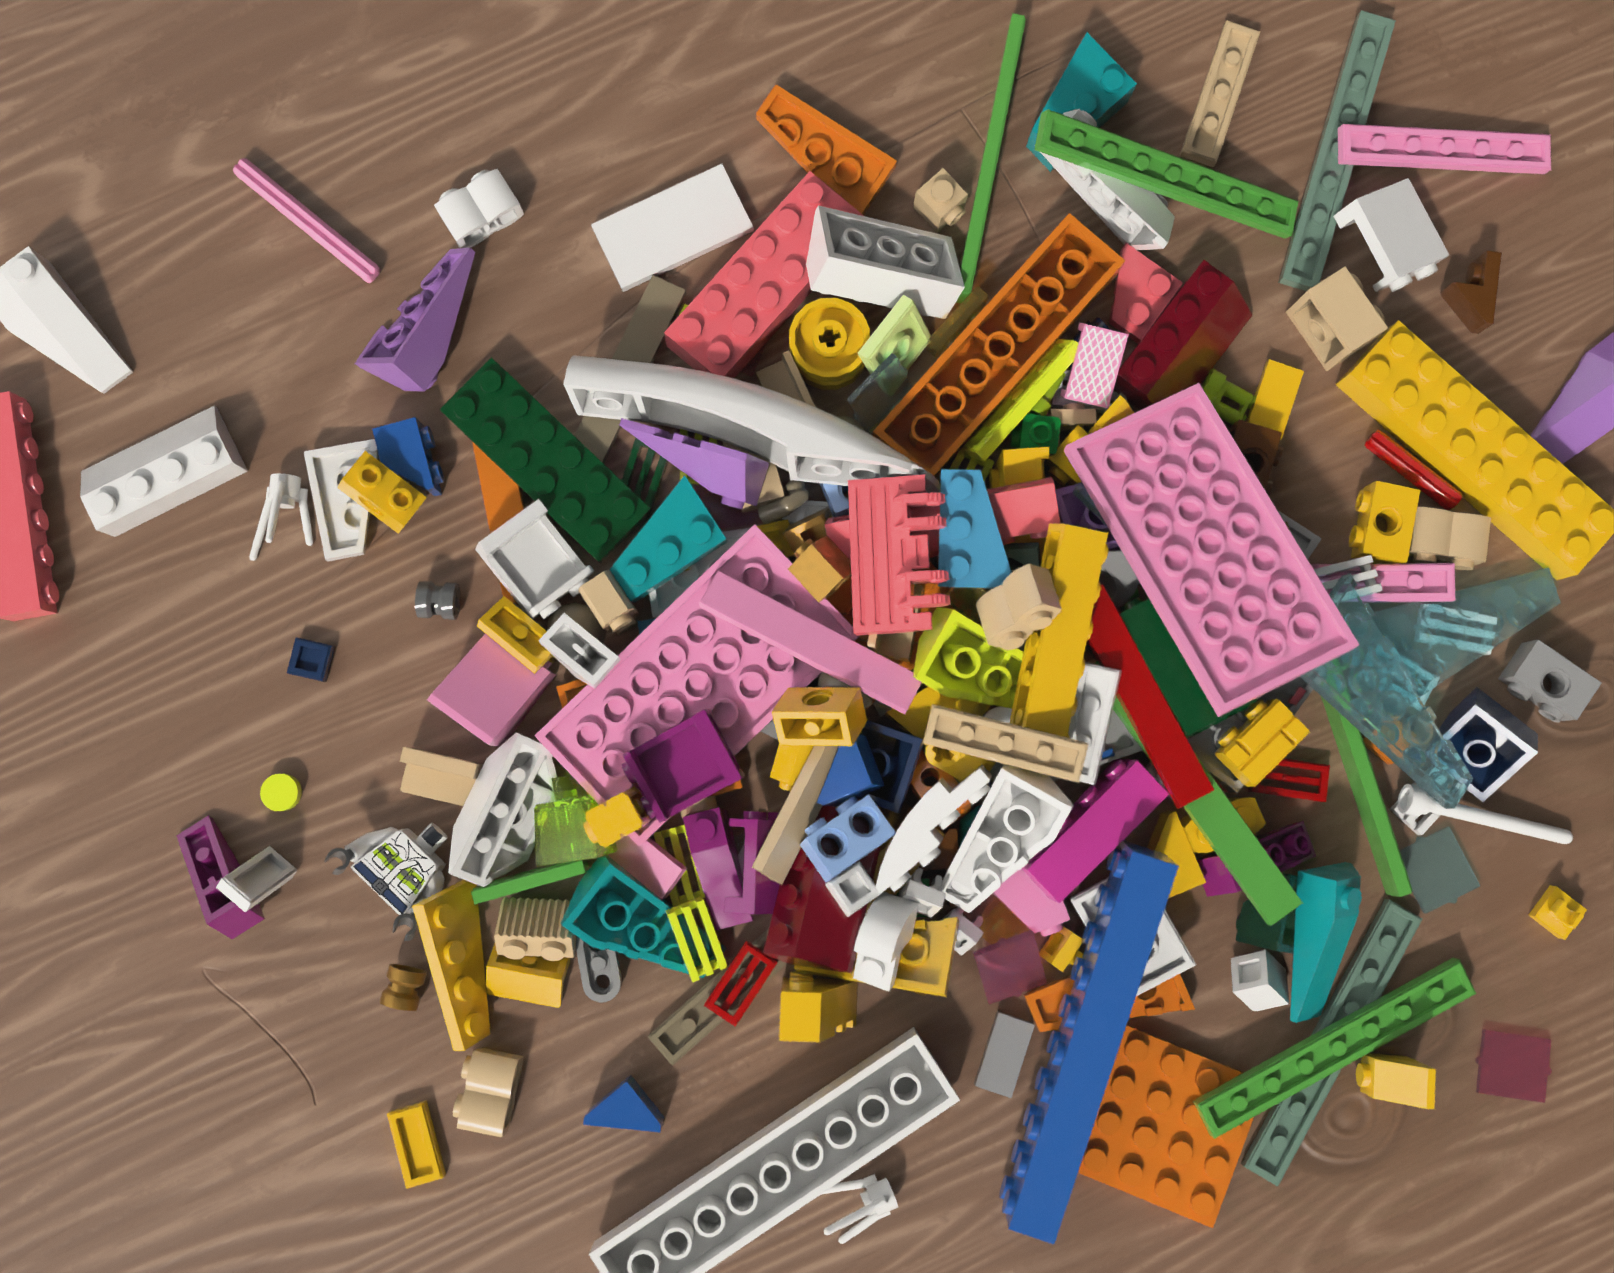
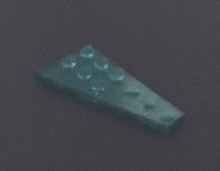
(1448, 636)
(1381, 701)

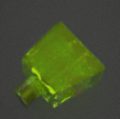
(560, 826)

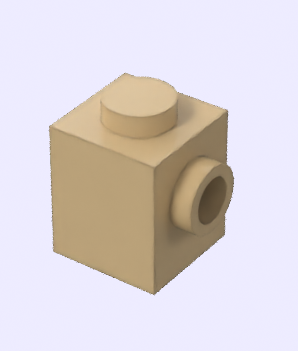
(940, 201)

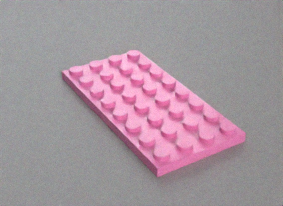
(1210, 549)
(685, 666)

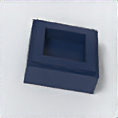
(310, 659)

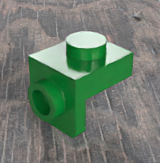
(1036, 432)

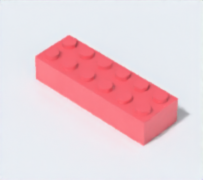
(755, 287)

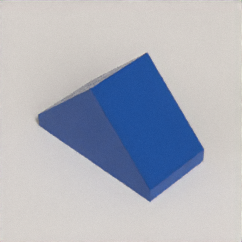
(851, 774)
(626, 1108)

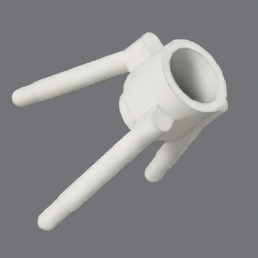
(281, 493)
(877, 1202)

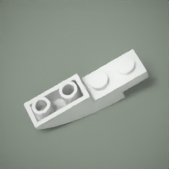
(917, 835)

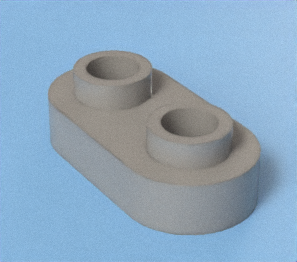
(596, 963)

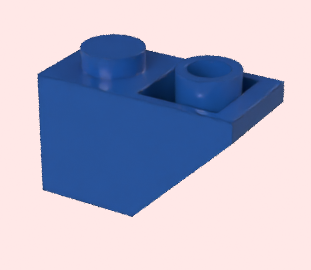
(407, 452)

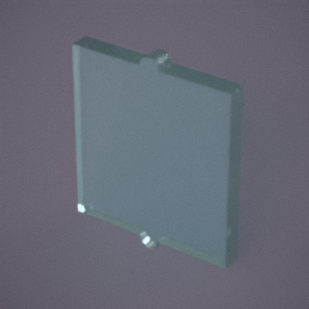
(880, 393)
(1438, 870)

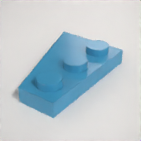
(971, 540)

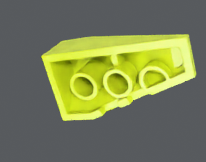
(962, 664)

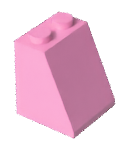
(490, 691)

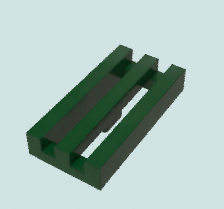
(657, 478)

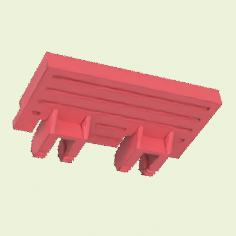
(888, 553)

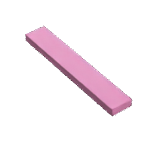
(1444, 149)
(810, 642)

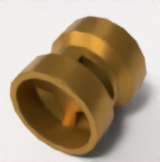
(402, 991)

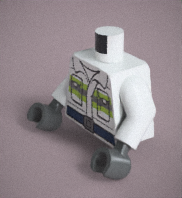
(397, 867)

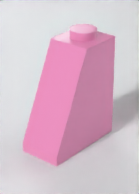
(1032, 904)

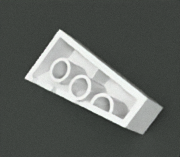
(1128, 210)

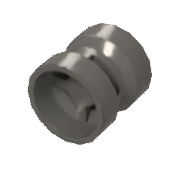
(437, 600)

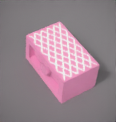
(1095, 365)

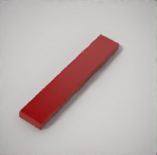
(1147, 706)

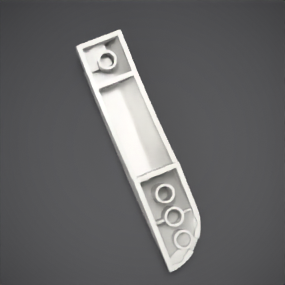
(751, 417)

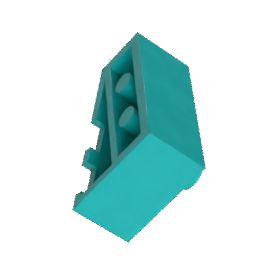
(1091, 84)
(668, 544)

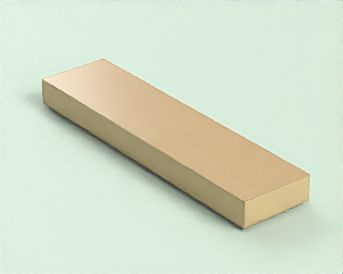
(1220, 93)
(1005, 743)
(795, 816)

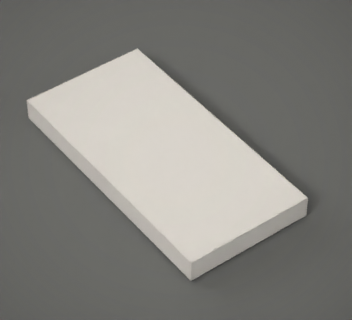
(672, 227)

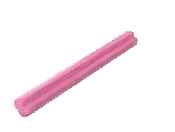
(306, 220)

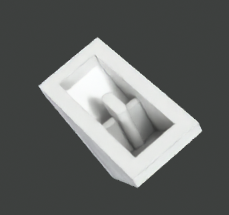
(579, 651)

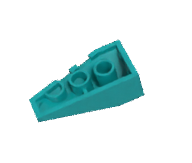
(626, 917)
(1321, 933)

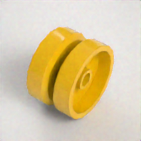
(825, 322)

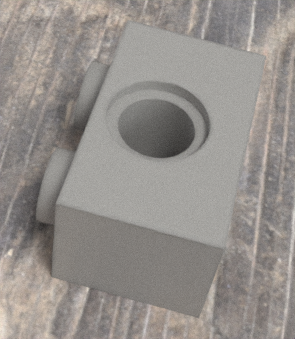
(1570, 687)

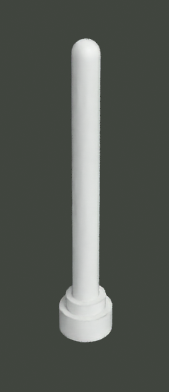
(1416, 801)

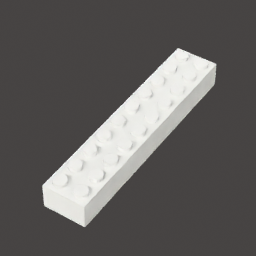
(782, 1165)

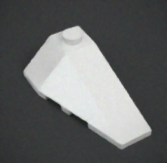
(51, 319)
(1010, 828)

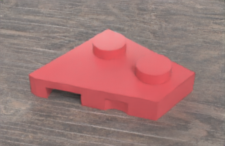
(1140, 294)

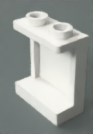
(1396, 233)
(533, 561)

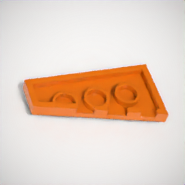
(826, 148)
(1163, 998)

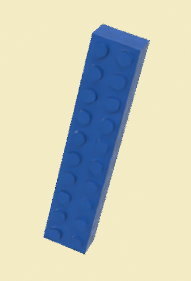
(1086, 1040)

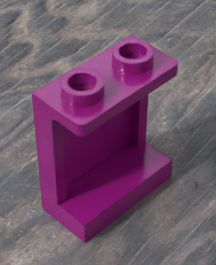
(682, 766)
(758, 890)

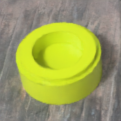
(280, 792)

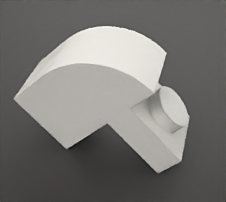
(881, 939)

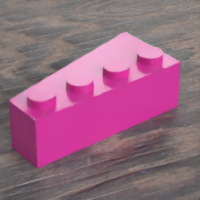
(1095, 827)

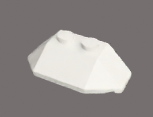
(498, 817)

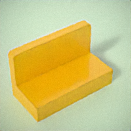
(516, 634)
(526, 979)

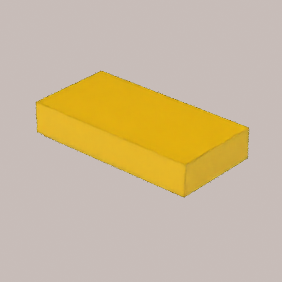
(1275, 396)
(416, 1144)

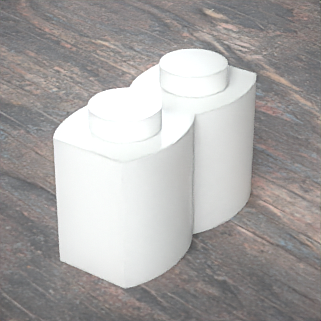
(479, 208)

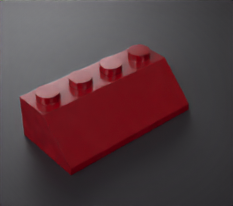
(1185, 339)
(807, 920)

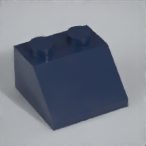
(1488, 741)
(896, 760)

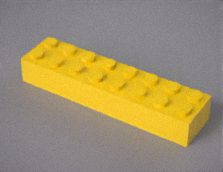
(1479, 451)

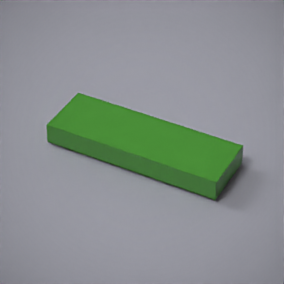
(528, 880)

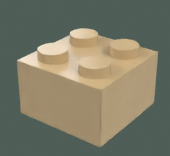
(1337, 318)

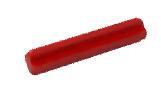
(1413, 470)

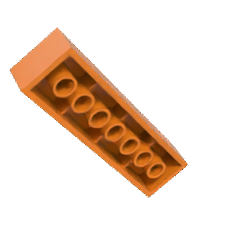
(1000, 346)

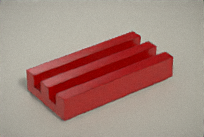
(1321, 783)
(723, 1010)

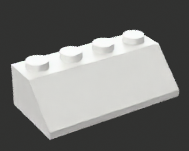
(882, 262)
(160, 473)

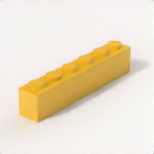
(1054, 655)

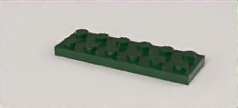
(545, 460)

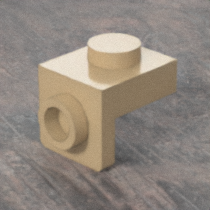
(1074, 415)

